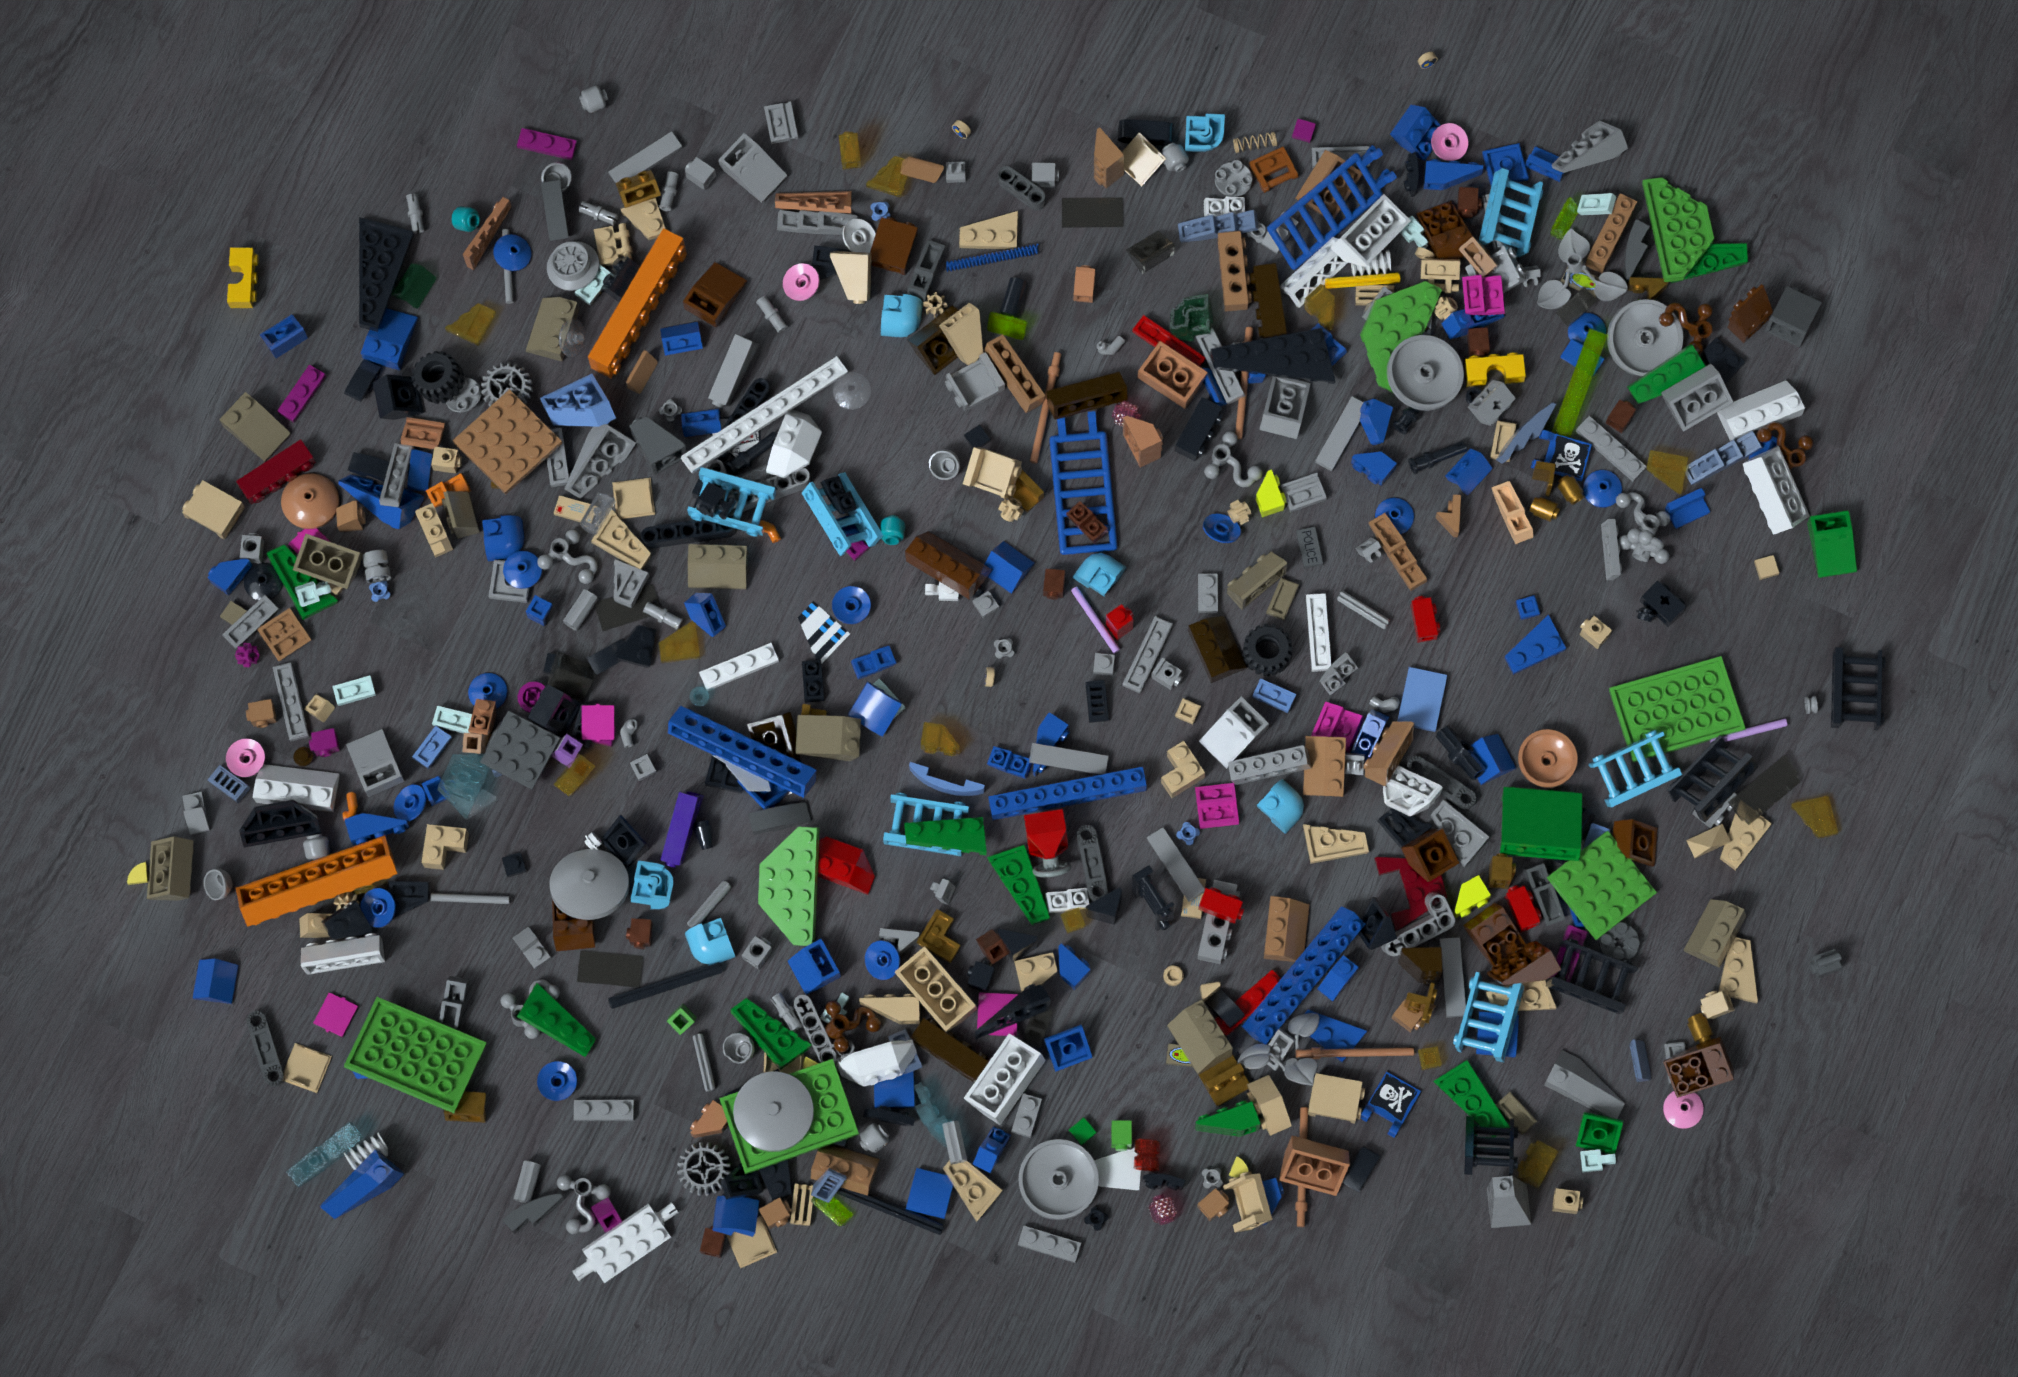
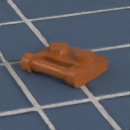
(1270, 164)

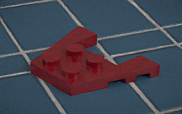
(1415, 888)

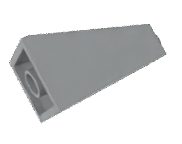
(1508, 1202)

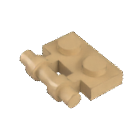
(606, 244)
(1441, 269)

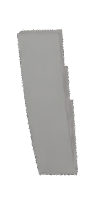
(813, 222)

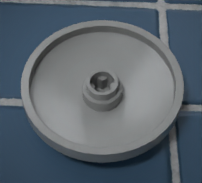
(1639, 340)
(1425, 372)
(589, 884)
(773, 1111)
(1058, 1179)

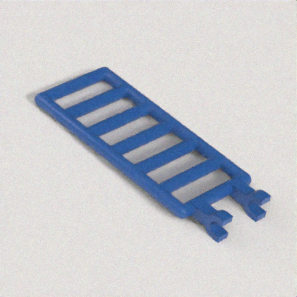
(1376, 185)
(1106, 490)

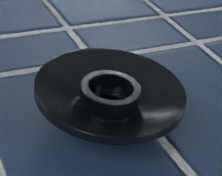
(270, 587)

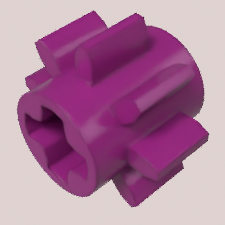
(247, 655)

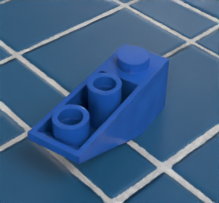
(1445, 175)
(1459, 322)
(1050, 733)
(1370, 733)
(369, 827)

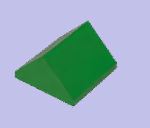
(1599, 1133)

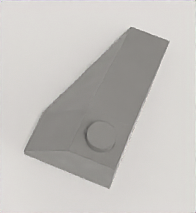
(1597, 145)
(1578, 1082)

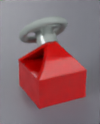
(1047, 839)

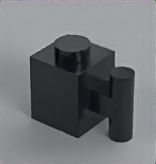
(713, 500)

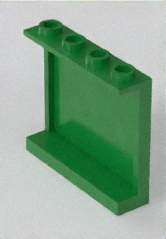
(1541, 823)

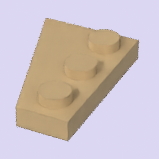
(991, 233)
(620, 542)
(1743, 839)
(1332, 844)
(1738, 972)
(1534, 997)
(973, 1187)

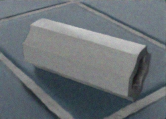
(580, 610)
(954, 1142)
(527, 1182)

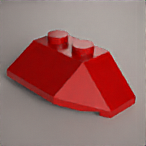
(844, 865)

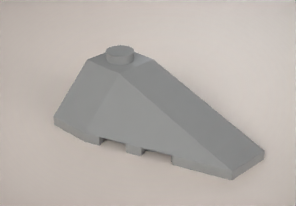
(599, 454)

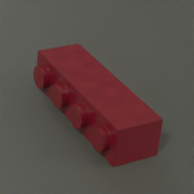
(275, 472)

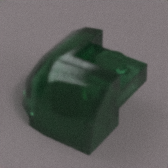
(1191, 317)

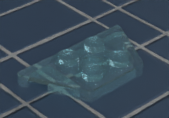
(463, 781)

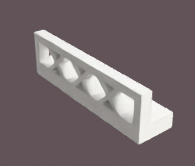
(1310, 269)

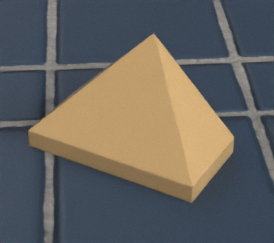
(1708, 841)

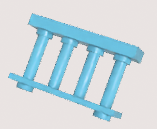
(1493, 216)
(745, 488)
(860, 517)
(1650, 780)
(894, 836)
(1504, 1030)

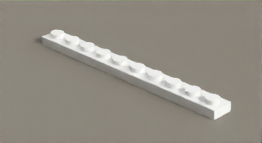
(764, 414)

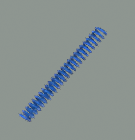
(986, 257)

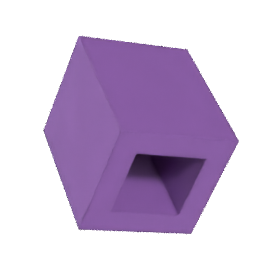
(566, 750)

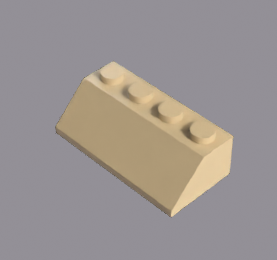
(936, 989)

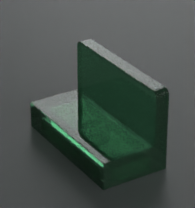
(414, 285)

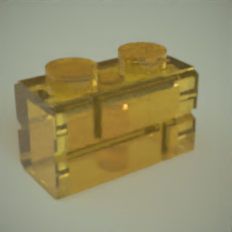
(1537, 1163)

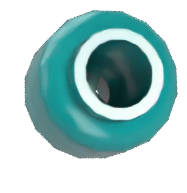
(465, 219)
(892, 529)

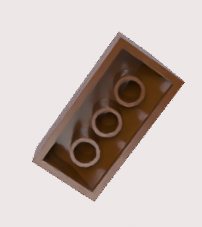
(947, 564)

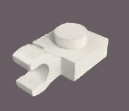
(944, 592)

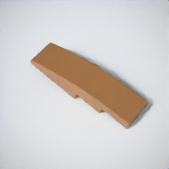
(1397, 551)

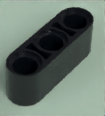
(1154, 131)

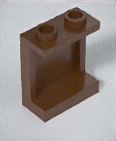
(893, 245)

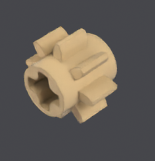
(931, 300)
(1445, 307)
(1010, 509)
(1239, 512)
(344, 898)

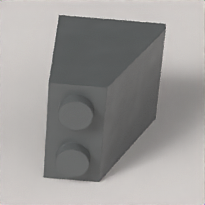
(1793, 316)
(656, 444)

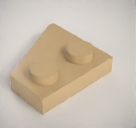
(646, 218)
(1035, 970)

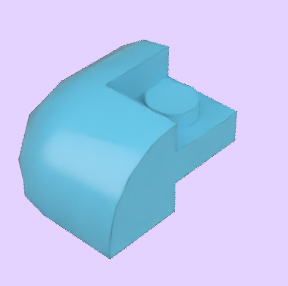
(1204, 132)
(900, 315)
(1099, 572)
(1282, 806)
(652, 885)
(710, 942)

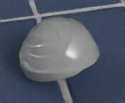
(555, 172)
(944, 464)
(217, 883)

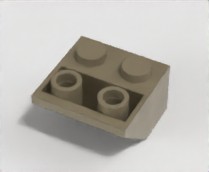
(461, 513)

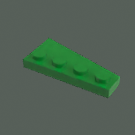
(1719, 258)
(1666, 375)
(283, 563)
(949, 834)
(1017, 876)
(552, 1019)
(774, 1039)
(1471, 1096)

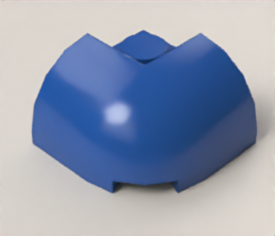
(503, 537)

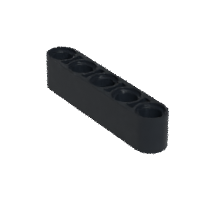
(741, 409)
(679, 536)

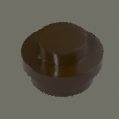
(303, 756)

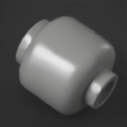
(593, 99)
(1175, 157)
(316, 847)
(874, 1137)

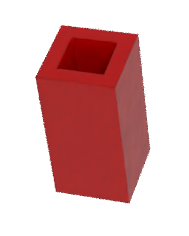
(1424, 620)
(1120, 621)
(1220, 905)
(1522, 909)

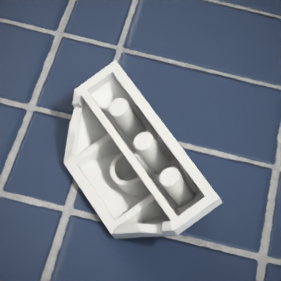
(793, 444)
(1410, 792)
(877, 1062)

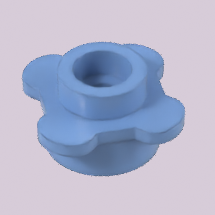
(880, 206)
(374, 587)
(1188, 838)

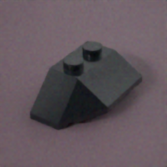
(278, 823)

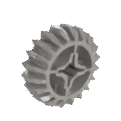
(511, 372)
(694, 1169)

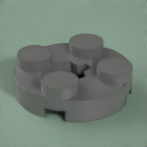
(1630, 943)

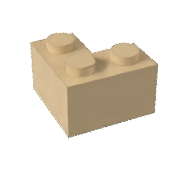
(1186, 771)
(439, 841)
(1269, 1105)

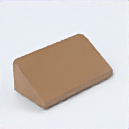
(921, 169)
(641, 372)

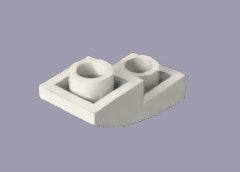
(1219, 207)
(1066, 900)

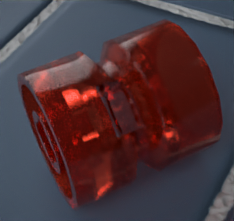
(1146, 1155)

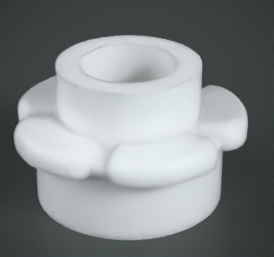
(593, 841)

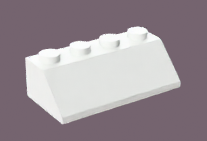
(1371, 232)
(1759, 409)
(1776, 490)
(308, 787)
(342, 954)
(1004, 1079)

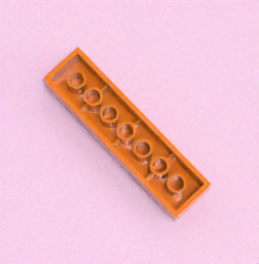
(637, 303)
(316, 881)

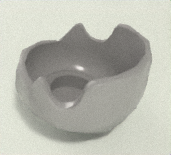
(738, 1048)

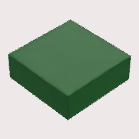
(1082, 1131)

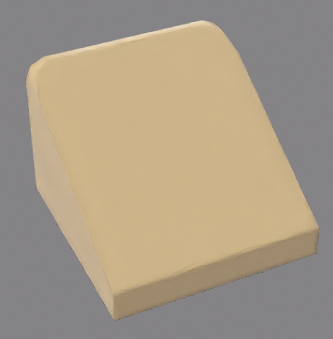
(320, 708)
(1208, 990)

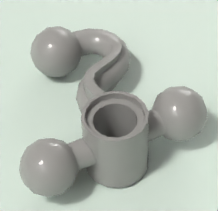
(1212, 470)
(1644, 521)
(571, 537)
(1646, 547)
(509, 1001)
(602, 1191)

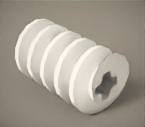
(1379, 262)
(358, 1157)

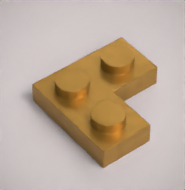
(934, 937)

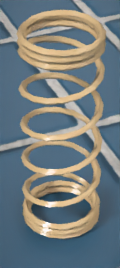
(1273, 140)

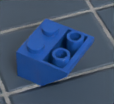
(1416, 131)
(814, 967)

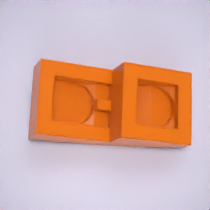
(457, 483)

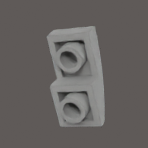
(1339, 670)

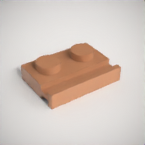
(422, 433)

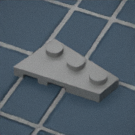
(1462, 834)

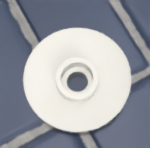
(862, 231)

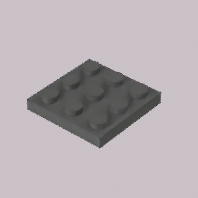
(520, 750)

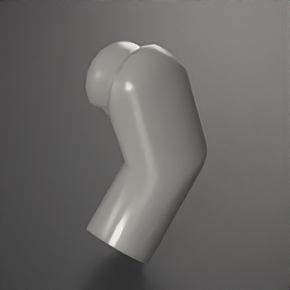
(1110, 348)
(1386, 705)
(627, 731)

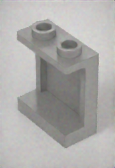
(1508, 268)
(975, 383)

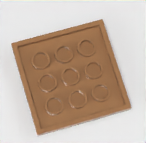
(507, 442)

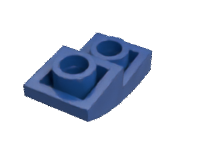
(1009, 762)

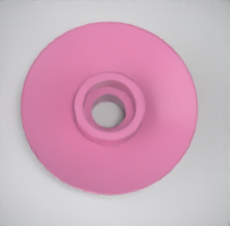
(1457, 139)
(794, 278)
(242, 749)
(1681, 1118)

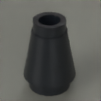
(704, 834)

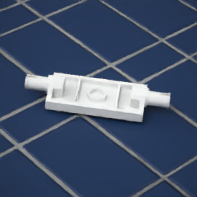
(626, 1243)

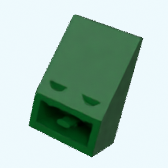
(1832, 544)
(1233, 1122)

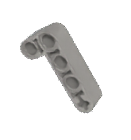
(1417, 927)
(817, 1030)

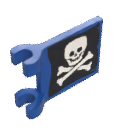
(1566, 453)
(1391, 1101)

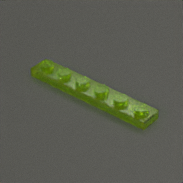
(1579, 383)

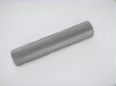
(1363, 609)
(709, 904)
(704, 1063)

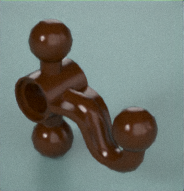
(1704, 310)
(1805, 443)
(833, 1008)

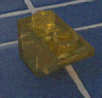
(849, 150)
(1321, 304)
(937, 738)
(574, 775)

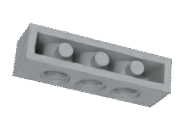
(1269, 765)
(1207, 951)

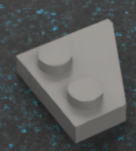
(628, 583)

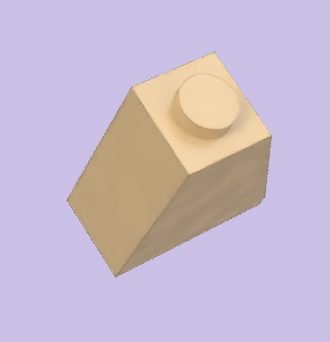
(854, 274)
(964, 333)

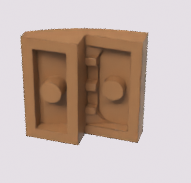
(284, 634)

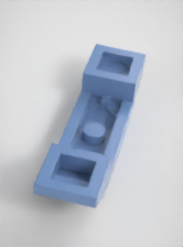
(970, 788)

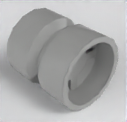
(376, 565)

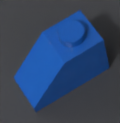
(1375, 420)
(229, 574)
(705, 613)
(1338, 978)
(1273, 1193)

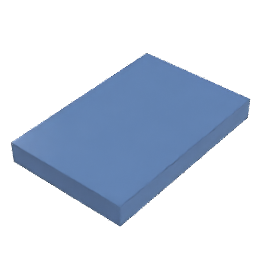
(1422, 698)

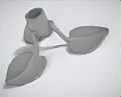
(1572, 251)
(1296, 1070)

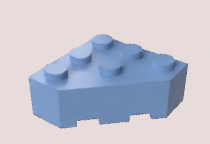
(579, 404)

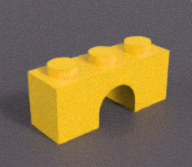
(243, 293)
(1510, 366)

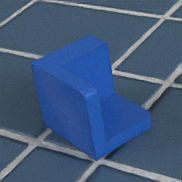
(538, 610)
(431, 791)

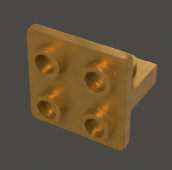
(1416, 1003)
(1224, 1080)

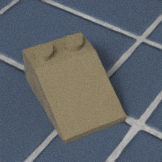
(254, 427)
(828, 737)

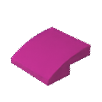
(1483, 295)
(1338, 722)
(1216, 805)
(989, 1005)

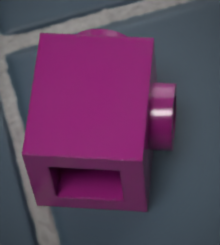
(324, 742)
(606, 1214)

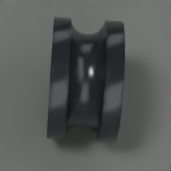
(1472, 390)

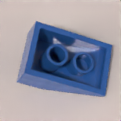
(391, 341)

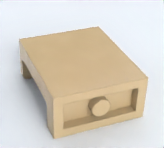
(993, 472)
(213, 509)
(433, 530)
(1336, 1098)
(1250, 1201)

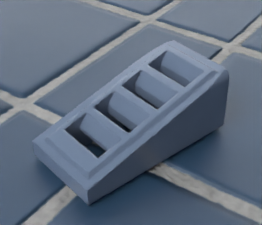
(241, 792)
(826, 1189)

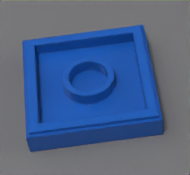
(1506, 157)

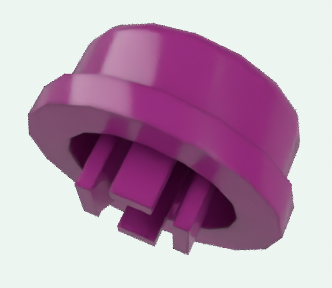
(529, 694)

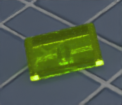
(1565, 219)
(1007, 325)
(834, 1210)

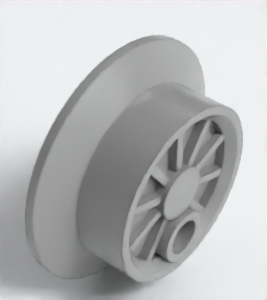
(573, 265)

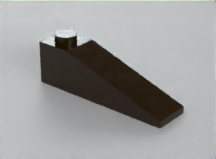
(776, 733)

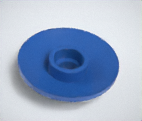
(508, 259)
(1577, 331)
(1598, 496)
(1405, 513)
(1221, 528)
(525, 578)
(846, 597)
(494, 682)
(410, 802)
(371, 907)
(875, 960)
(554, 1071)

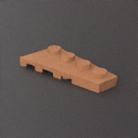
(815, 201)
(483, 238)

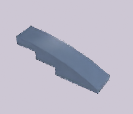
(1209, 226)
(1529, 430)
(1723, 457)

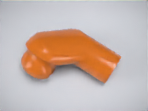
(771, 530)
(352, 805)

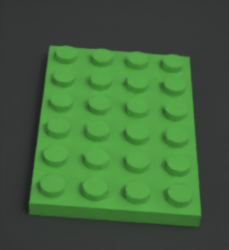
(1683, 703)
(415, 1055)
(830, 1122)

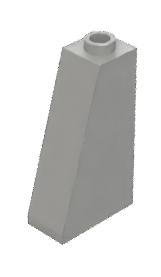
(732, 370)

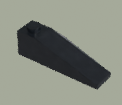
(1025, 1005)

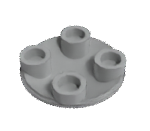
(1233, 179)
(467, 397)

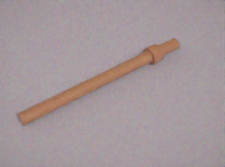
(1053, 372)
(1244, 384)
(1317, 1053)
(1301, 1205)

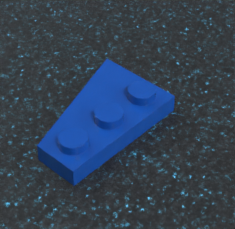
(1535, 647)
(1336, 1034)

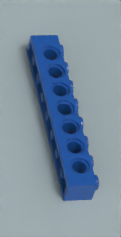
(742, 751)
(1067, 793)
(1303, 975)

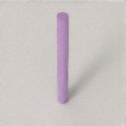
(1095, 620)
(1755, 730)

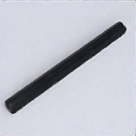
(665, 985)
(893, 1210)

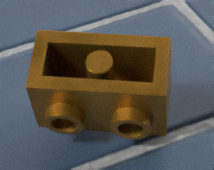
(638, 188)
(1501, 871)

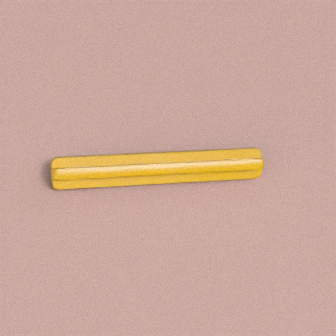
(1364, 280)

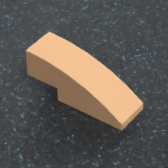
(1512, 512)

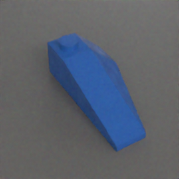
(369, 496)
(367, 1181)

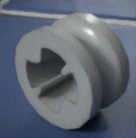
(1810, 704)

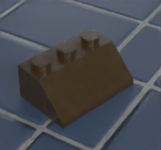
(932, 345)
(1216, 648)
(1422, 963)

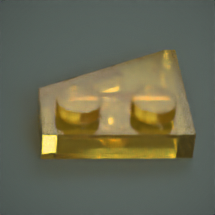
(889, 178)
(473, 324)
(1668, 469)
(680, 645)
(1817, 815)

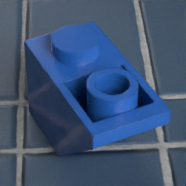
(1375, 465)
(1071, 968)
(991, 1149)

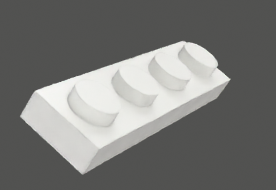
(1318, 632)
(739, 667)

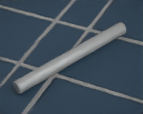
(508, 278)
(470, 898)

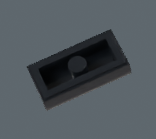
(1013, 297)

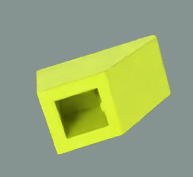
(1269, 497)
(1471, 894)

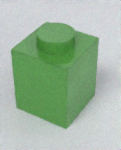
(681, 1019)
(1121, 1135)

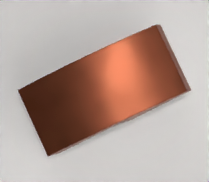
(1087, 522)

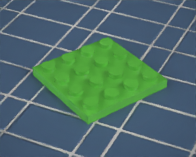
(1601, 885)

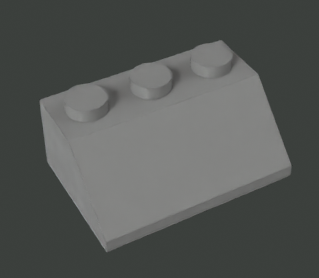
(1697, 397)

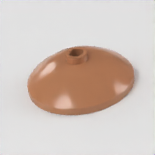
(314, 511)
(1551, 746)

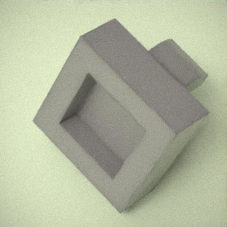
(955, 172)
(1531, 273)
(1369, 547)
(1354, 763)
(943, 891)

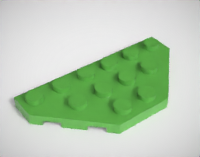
(1678, 226)
(1395, 320)
(790, 885)

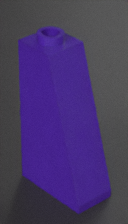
(681, 827)

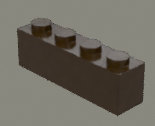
(1269, 301)
(1087, 395)
(949, 1050)

